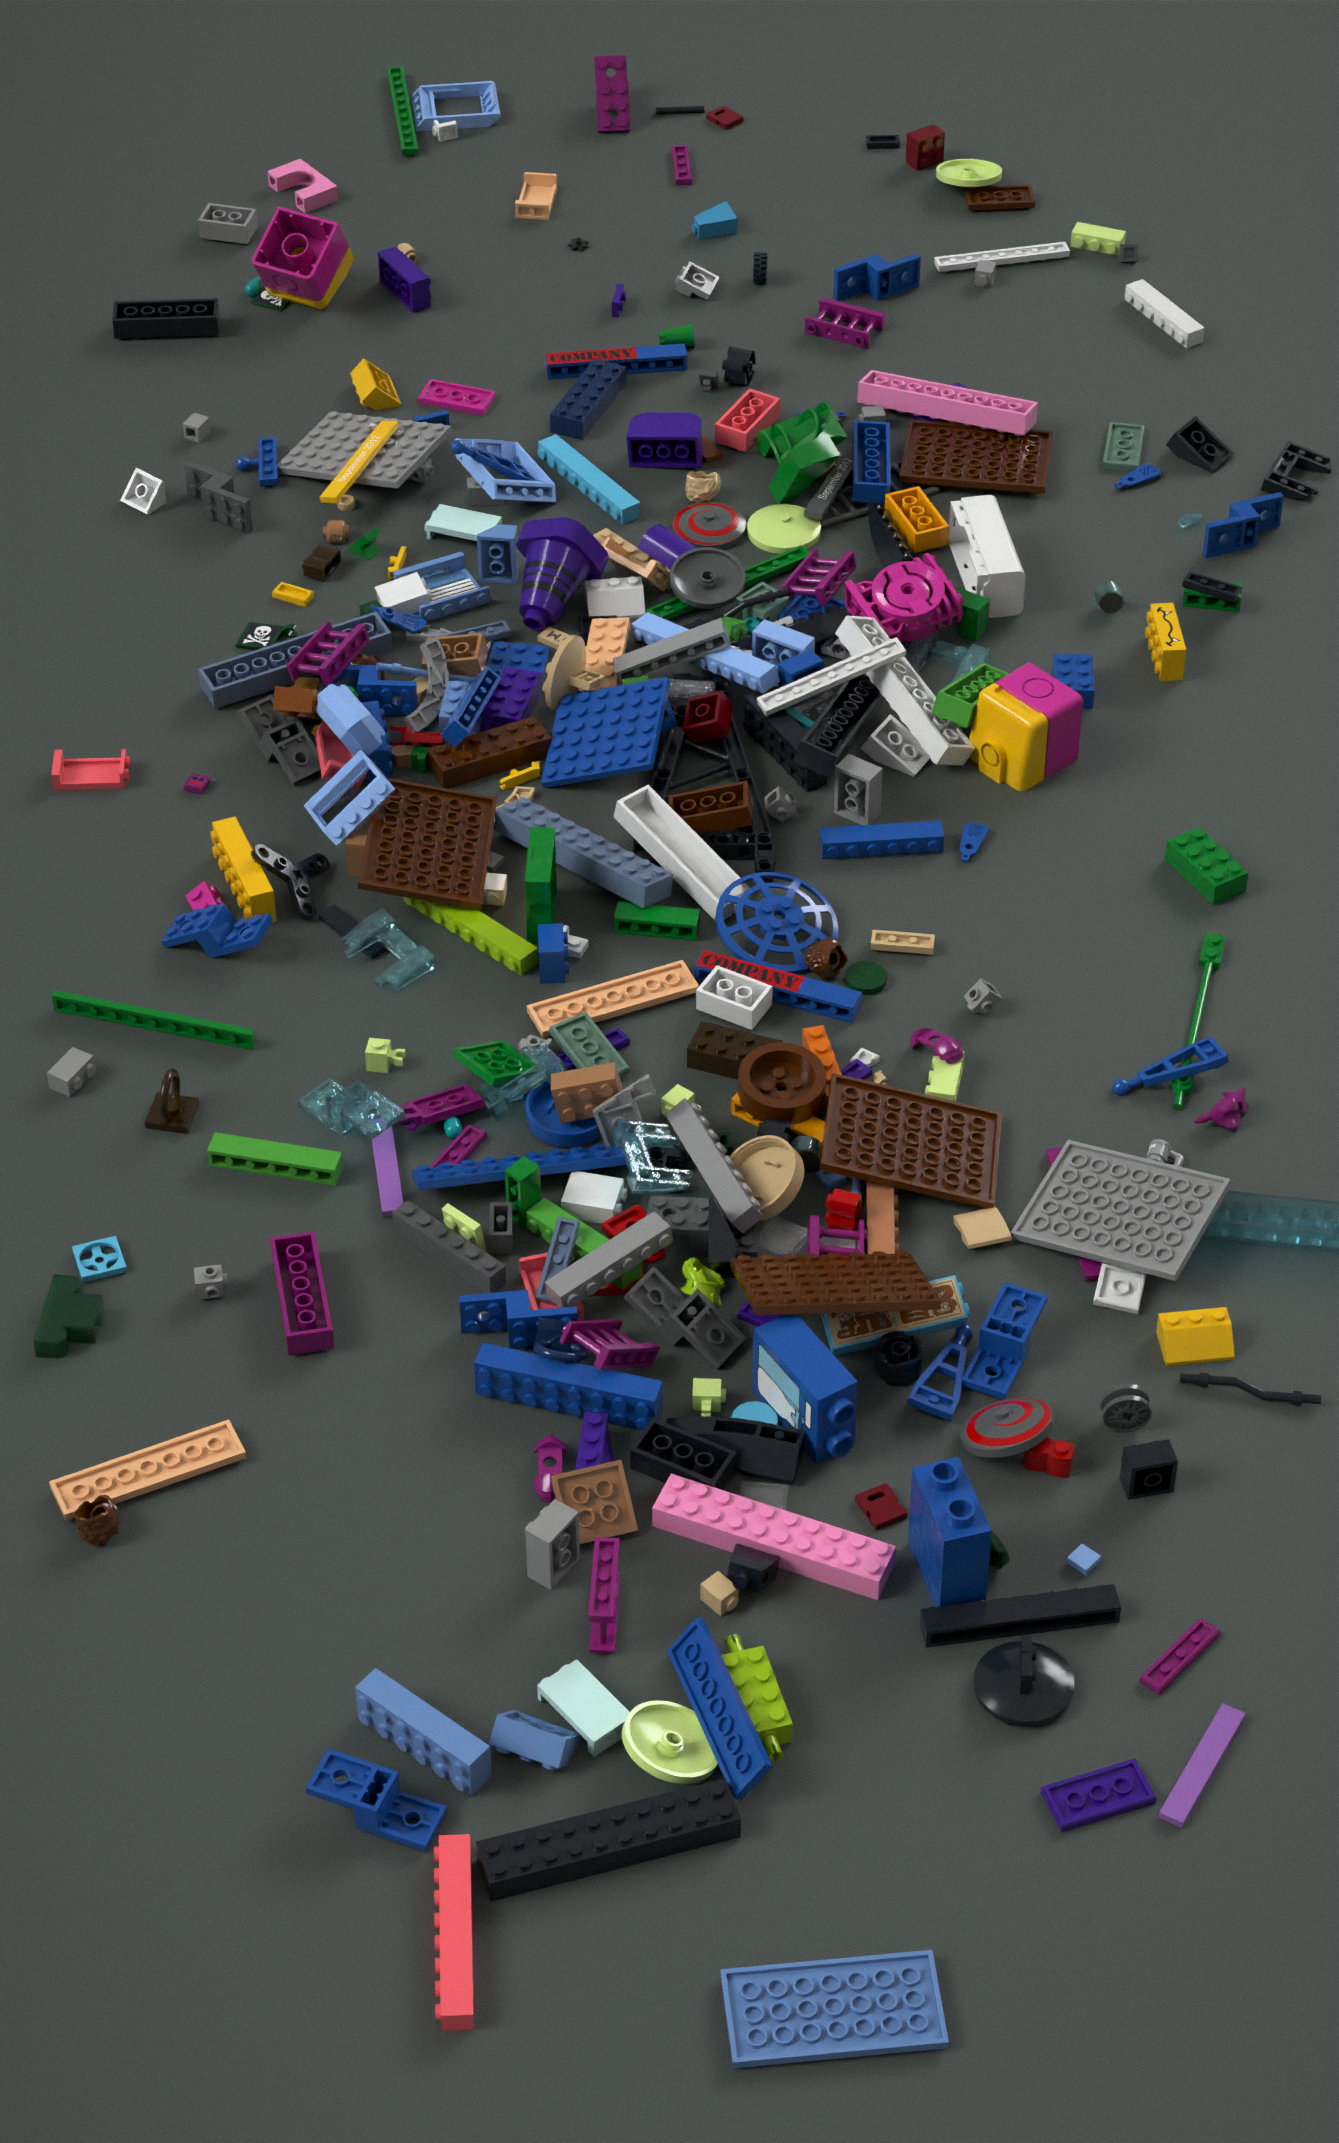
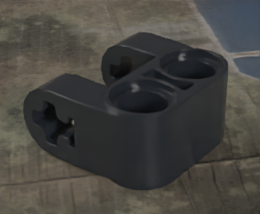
(666, 1158)

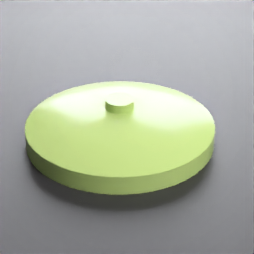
(969, 172)
(782, 528)
(668, 1742)

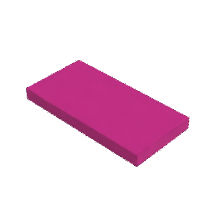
(457, 397)

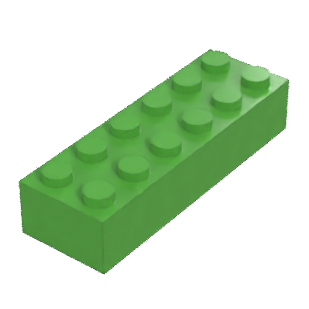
(959, 699)

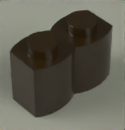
(321, 562)

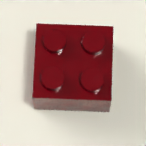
(925, 147)
(707, 716)

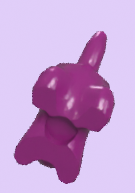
(1227, 1111)

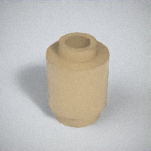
(409, 251)

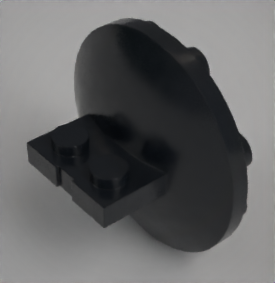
(1024, 1683)

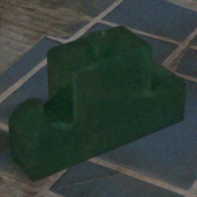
(67, 1318)

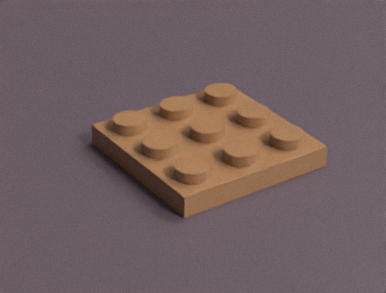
(599, 1497)

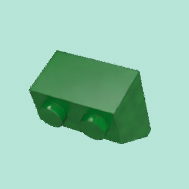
(975, 616)

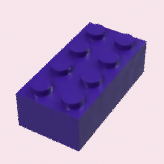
(404, 279)
(513, 697)

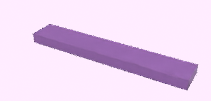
(387, 1172)
(1202, 1765)

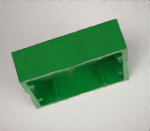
(540, 880)

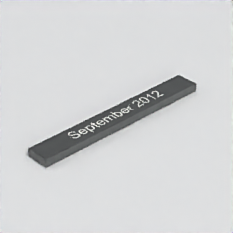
(831, 486)

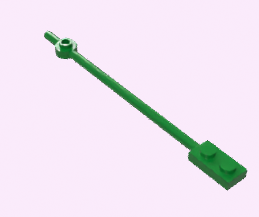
(1209, 958)

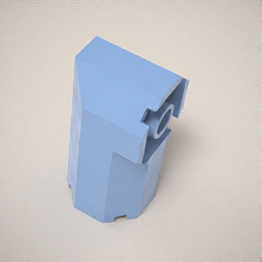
(349, 719)

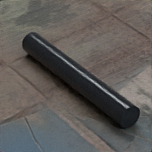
(685, 109)

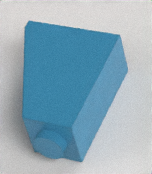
(715, 222)

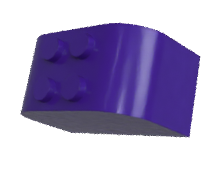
(665, 440)

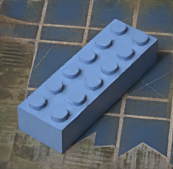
(423, 1732)

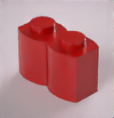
(843, 1210)
(1051, 1456)

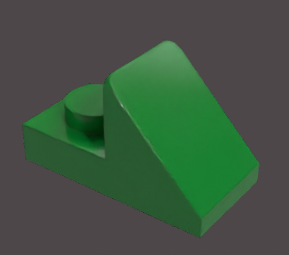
(366, 546)

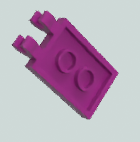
(440, 1106)

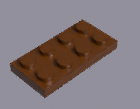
(999, 197)

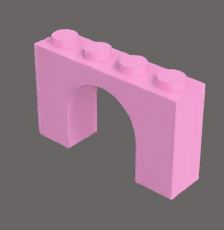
(296, 173)

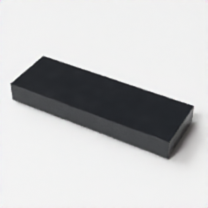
(1212, 587)

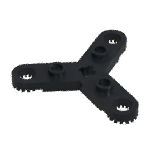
(298, 886)

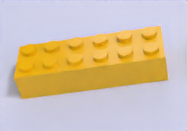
(240, 870)

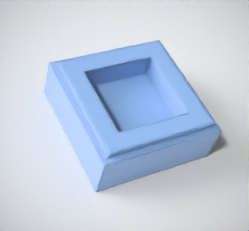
(1083, 1559)

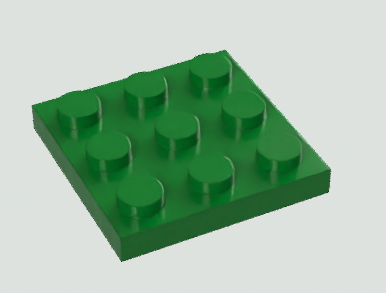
(493, 1061)

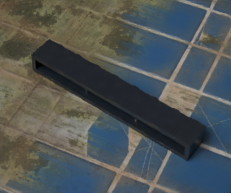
(1020, 1615)

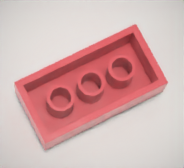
(746, 418)

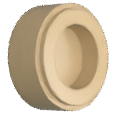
(346, 503)

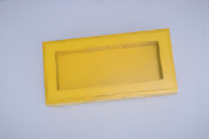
(293, 594)

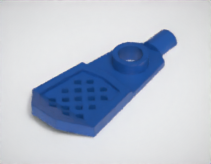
(1141, 474)
(404, 620)
(972, 837)

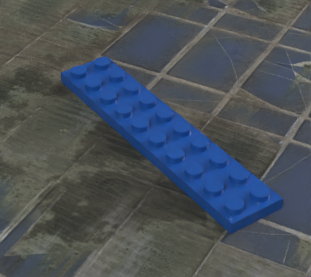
(494, 1169)

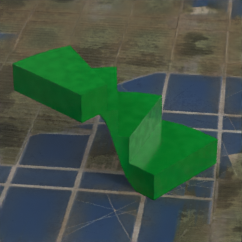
(803, 449)

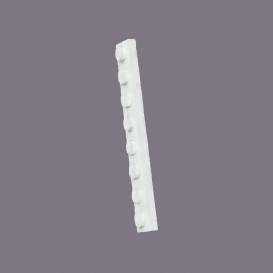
(1002, 256)
(831, 676)

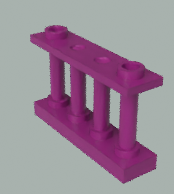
(847, 313)
(826, 586)
(333, 663)
(816, 1232)
(610, 1345)
(604, 1595)

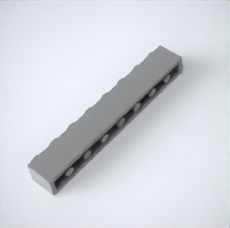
(715, 1165)

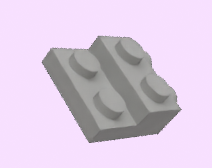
(695, 280)

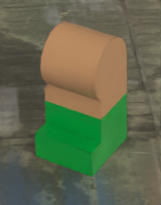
(410, 757)

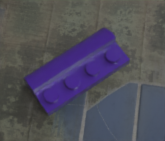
(663, 545)

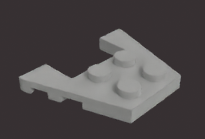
(624, 1107)

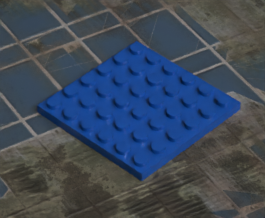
(606, 732)

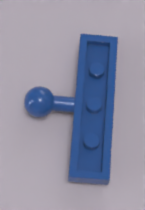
(267, 462)

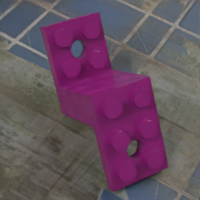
(612, 93)

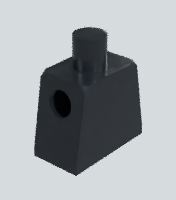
(752, 1568)

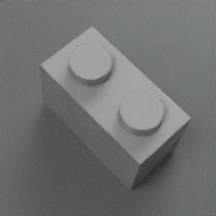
(71, 1072)

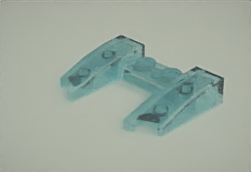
(967, 658)
(381, 927)
(499, 1100)
(643, 1177)

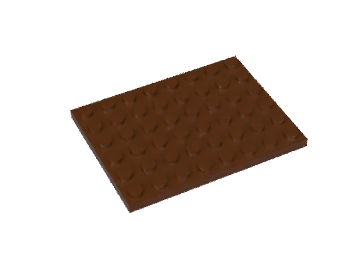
(975, 457)
(429, 845)
(911, 1141)
(834, 1283)

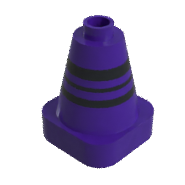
(557, 563)

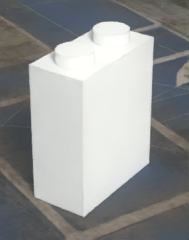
(404, 593)
(593, 1196)

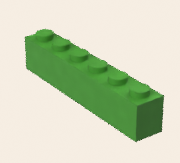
(275, 1159)
(542, 1221)

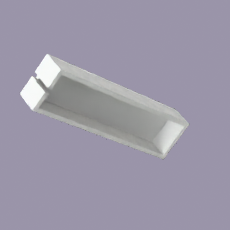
(678, 849)

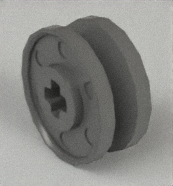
(1125, 1407)

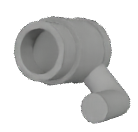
(1161, 1151)

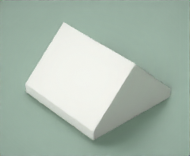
(144, 492)

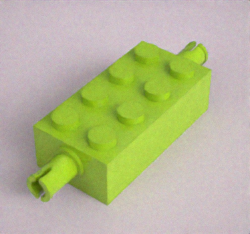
(760, 1694)

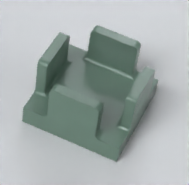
(763, 610)

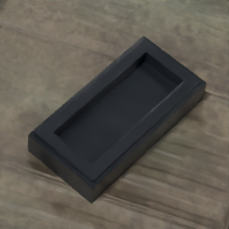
(882, 141)

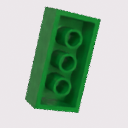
(1206, 865)

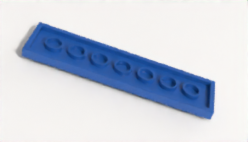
(719, 1709)

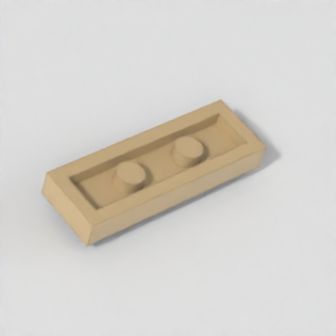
(902, 942)

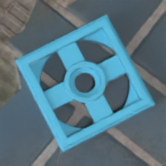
(96, 1246)

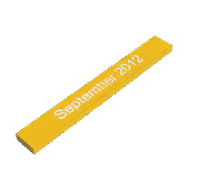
(359, 462)

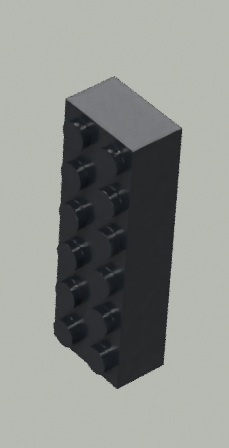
(166, 318)
(780, 738)

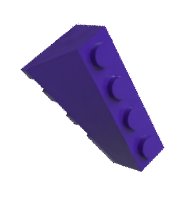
(594, 1441)

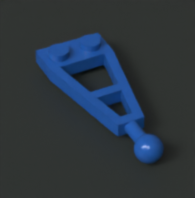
(502, 465)
(1207, 1050)
(933, 1400)

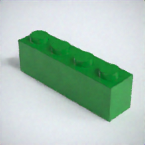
(657, 921)

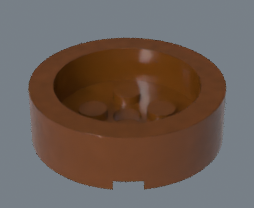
(780, 1066)

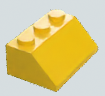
(374, 387)
(1195, 1336)

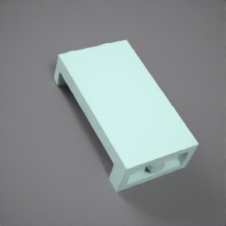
(459, 522)
(585, 1705)

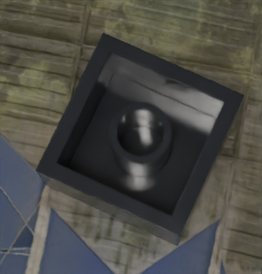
(1148, 1469)

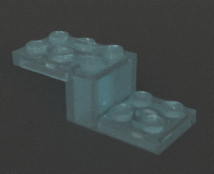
(351, 1108)

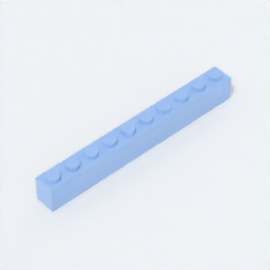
(725, 662)

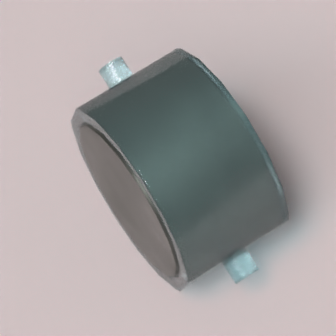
(1109, 597)
(809, 1150)

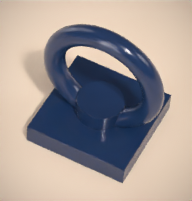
(548, 1344)

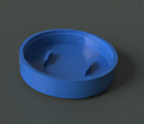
(546, 1125)

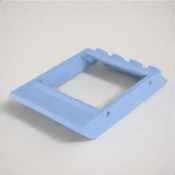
(424, 106)
(504, 489)
(360, 808)

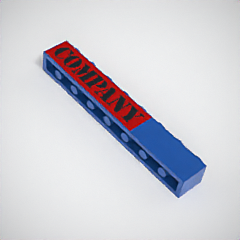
(636, 359)
(789, 988)

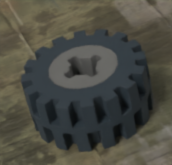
(760, 267)

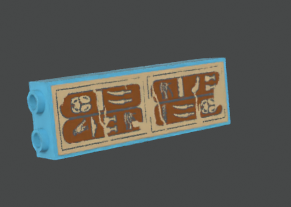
(863, 1330)

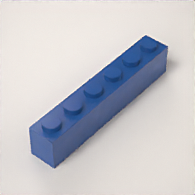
(470, 706)
(881, 839)

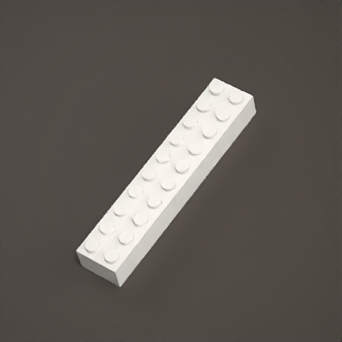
(907, 695)

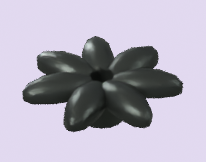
(578, 243)

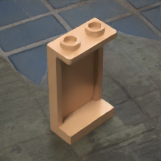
(536, 196)
(653, 574)

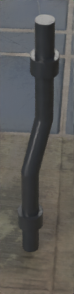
(768, 597)
(1296, 1397)

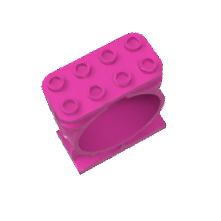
(908, 593)

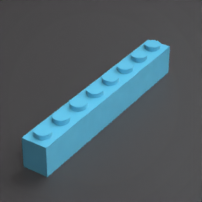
(589, 479)

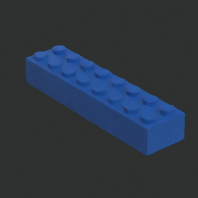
(567, 1386)

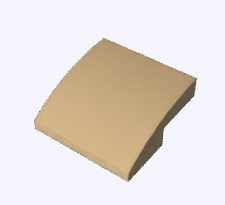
(982, 1227)

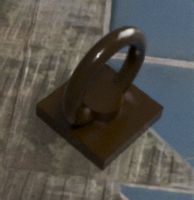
(172, 1110)

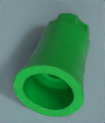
(678, 335)

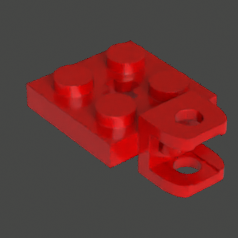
(417, 738)
(623, 1221)

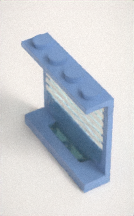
(449, 584)

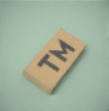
(551, 637)

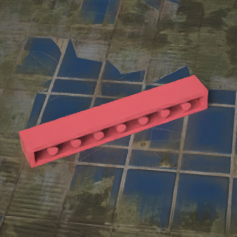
(456, 1934)

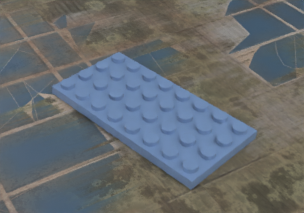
(833, 2009)

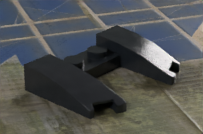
(1290, 457)

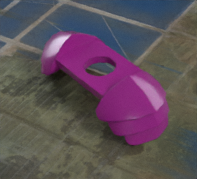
(946, 1047)
(548, 1448)

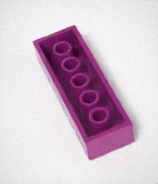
(301, 1293)

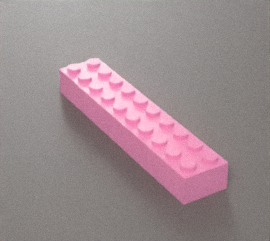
(947, 402)
(801, 1542)

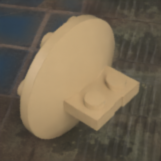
(568, 672)

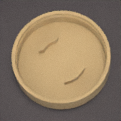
(771, 1171)

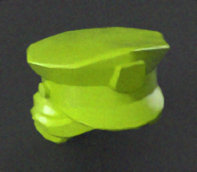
(702, 1278)

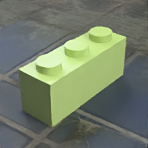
(1097, 238)
(944, 1078)

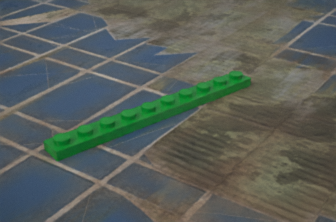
(402, 111)
(753, 575)
(154, 1020)

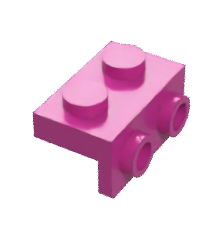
(204, 896)

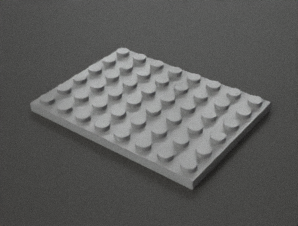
(340, 435)
(1121, 1209)

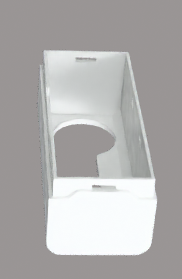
(985, 546)

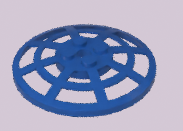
(773, 927)

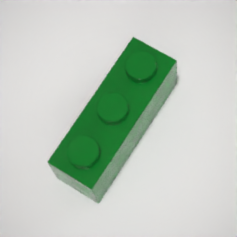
(1203, 601)
(522, 1188)

